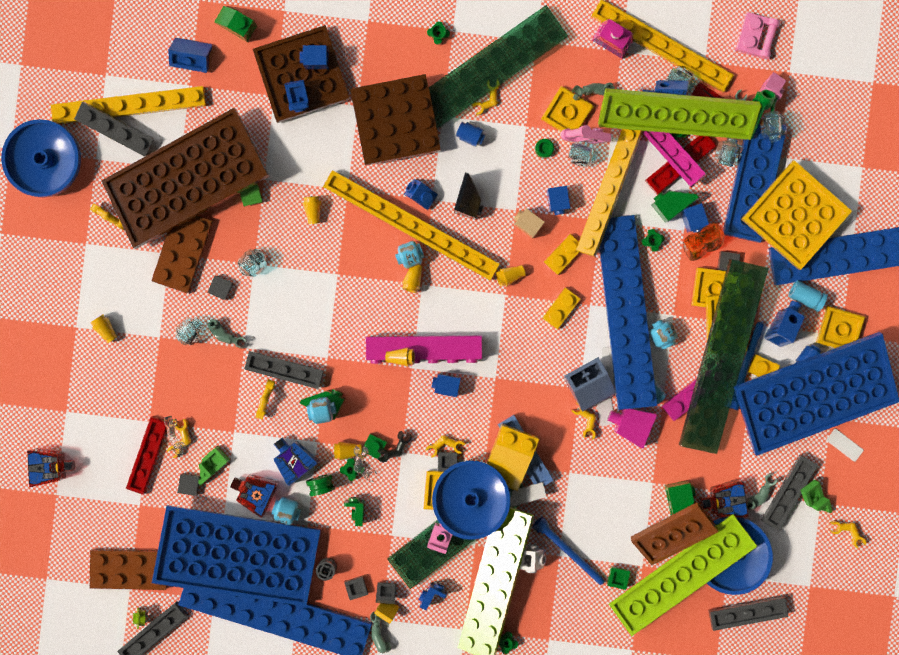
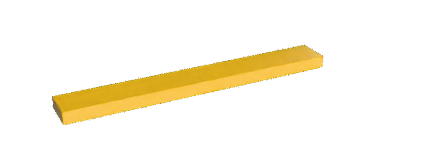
(665, 46)

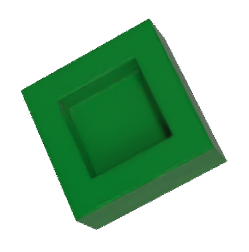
(373, 444)
(618, 578)

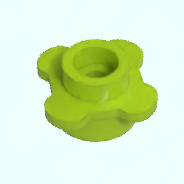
(139, 618)

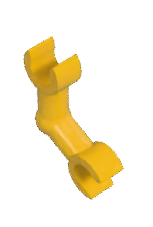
(487, 104)
(107, 216)
(269, 387)
(590, 422)
(184, 434)
(444, 440)
(848, 527)

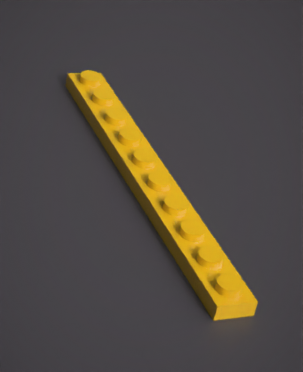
(411, 225)

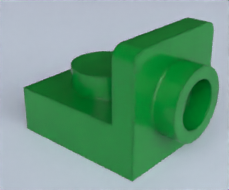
(358, 512)

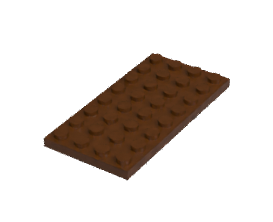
(185, 178)

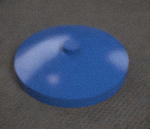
(41, 158)
(471, 500)
(751, 569)

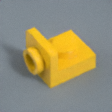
(761, 366)

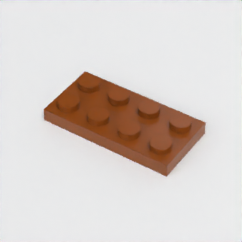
(182, 254)
(674, 534)
(123, 569)

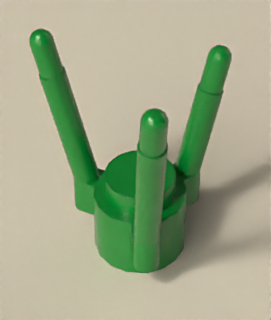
(767, 100)

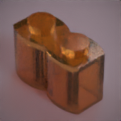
(700, 243)

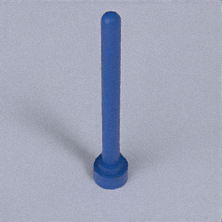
(747, 361)
(542, 526)

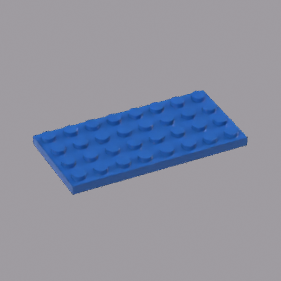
(817, 393)
(236, 555)

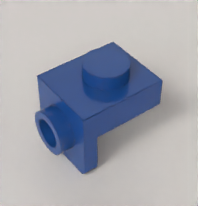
(297, 96)
(420, 194)
(426, 596)

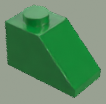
(236, 23)
(672, 203)
(334, 396)
(679, 496)

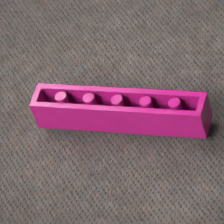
(427, 348)

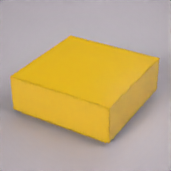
(386, 611)

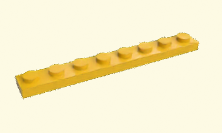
(134, 104)
(609, 192)

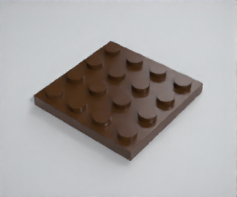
(281, 64)
(395, 119)

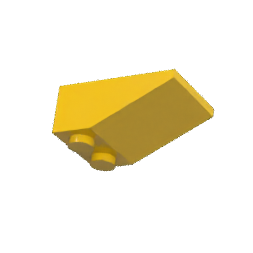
(512, 454)

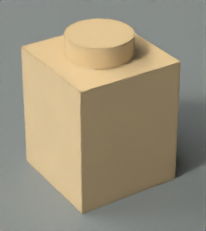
(528, 222)

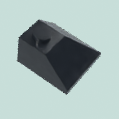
(468, 199)

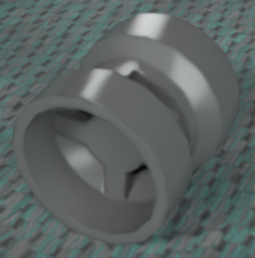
(326, 565)

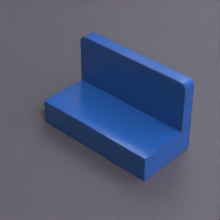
(189, 55)

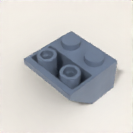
(589, 384)

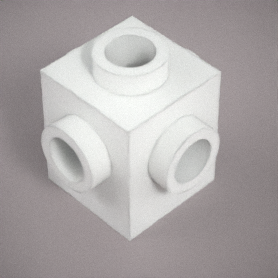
(533, 559)

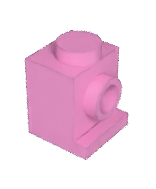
(774, 84)
(439, 545)

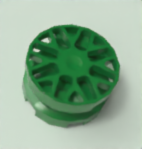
(320, 485)

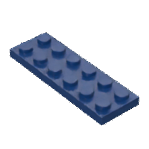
(753, 177)

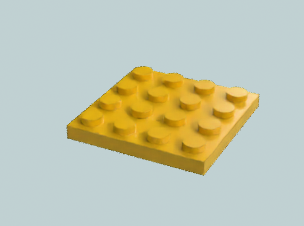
(796, 215)

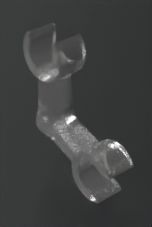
(171, 437)
(359, 464)

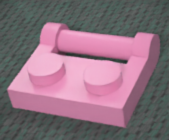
(751, 34)
(585, 133)

